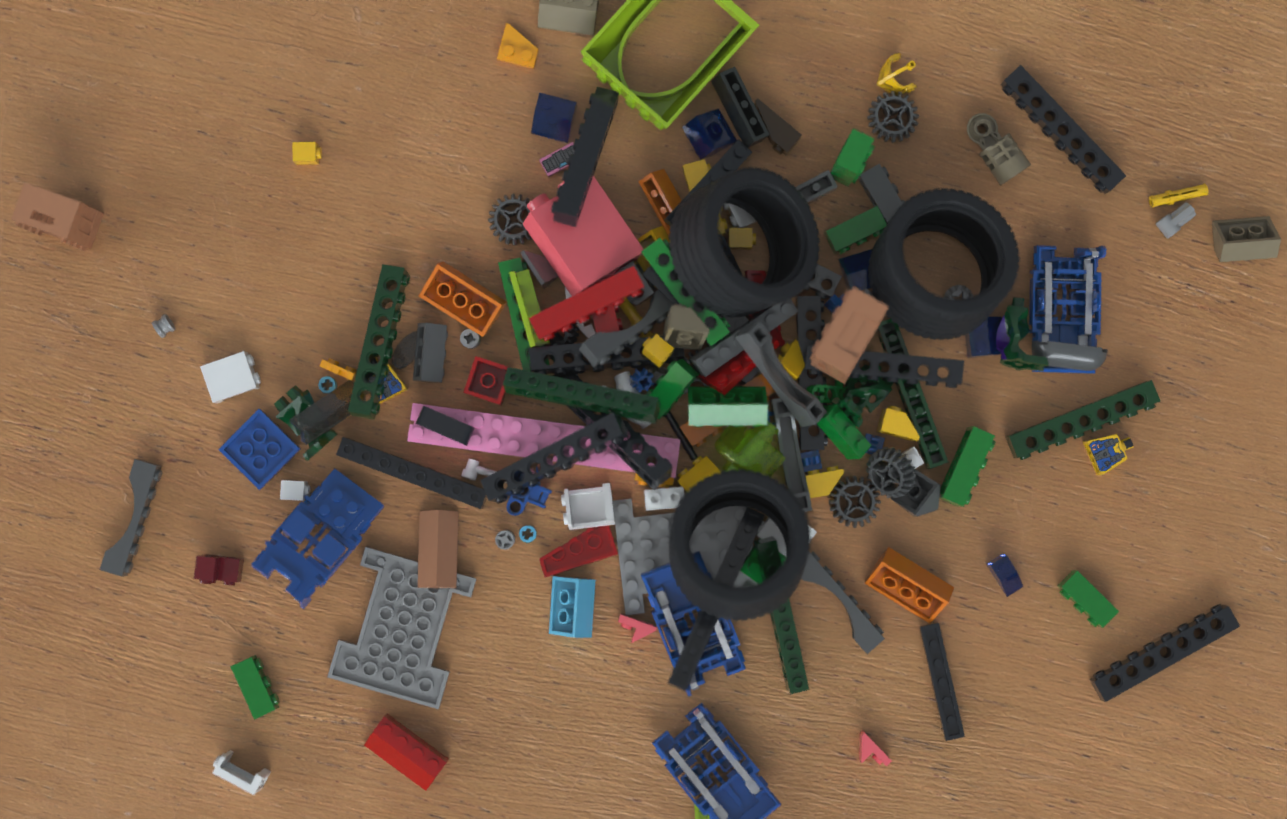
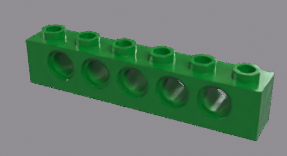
(652, 253)
(518, 326)

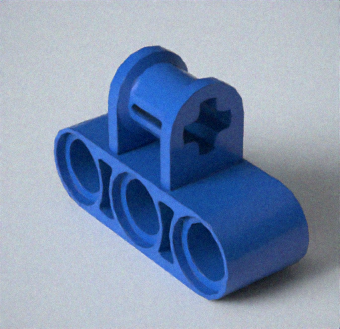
(531, 496)

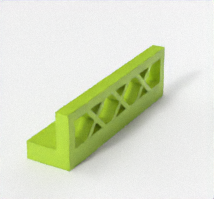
(527, 304)

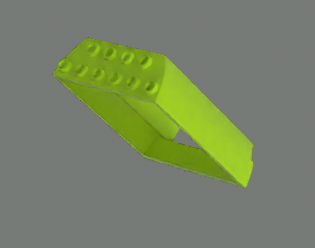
(606, 51)

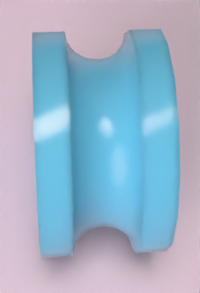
(324, 380)
(525, 529)

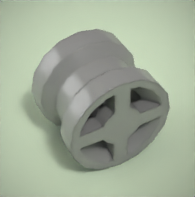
(163, 326)
(470, 341)
(502, 539)

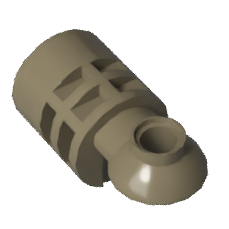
(999, 153)

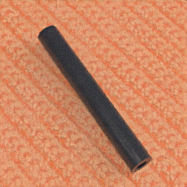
(685, 443)

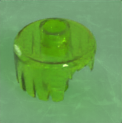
(750, 450)

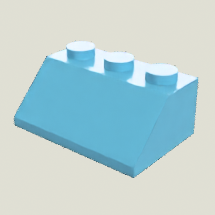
(572, 607)

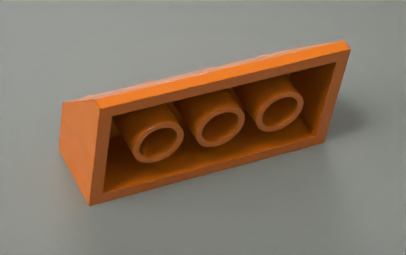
(462, 298)
(909, 585)

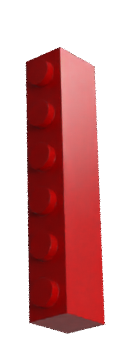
(586, 303)

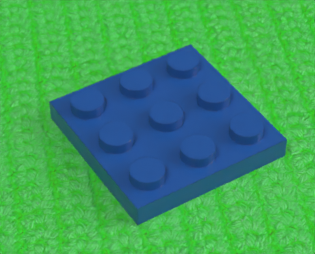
(259, 449)

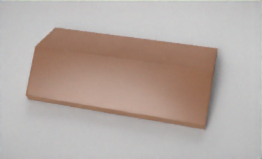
(438, 549)

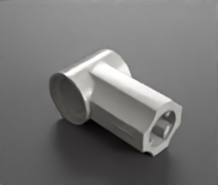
(1172, 222)

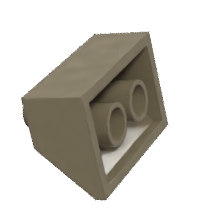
(568, 15)
(1245, 239)
(684, 328)

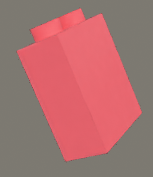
(589, 251)

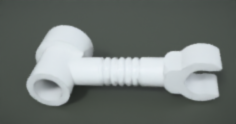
(472, 470)

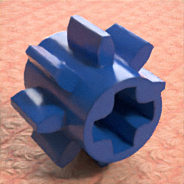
(644, 378)

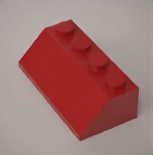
(406, 751)

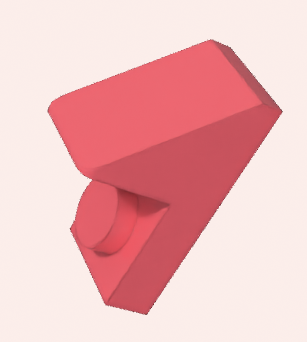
(642, 627)
(868, 747)

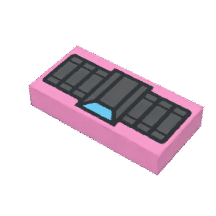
(557, 160)

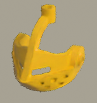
(887, 78)

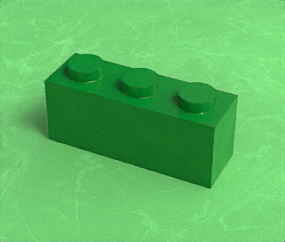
(855, 230)
(673, 385)
(843, 433)
(1087, 599)
(255, 686)

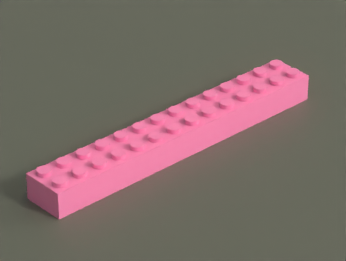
(526, 436)

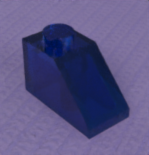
(1005, 574)

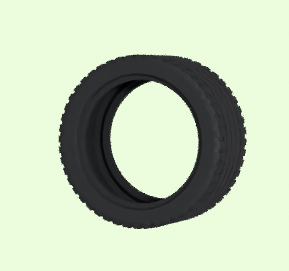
(785, 223)
(971, 223)
(750, 491)

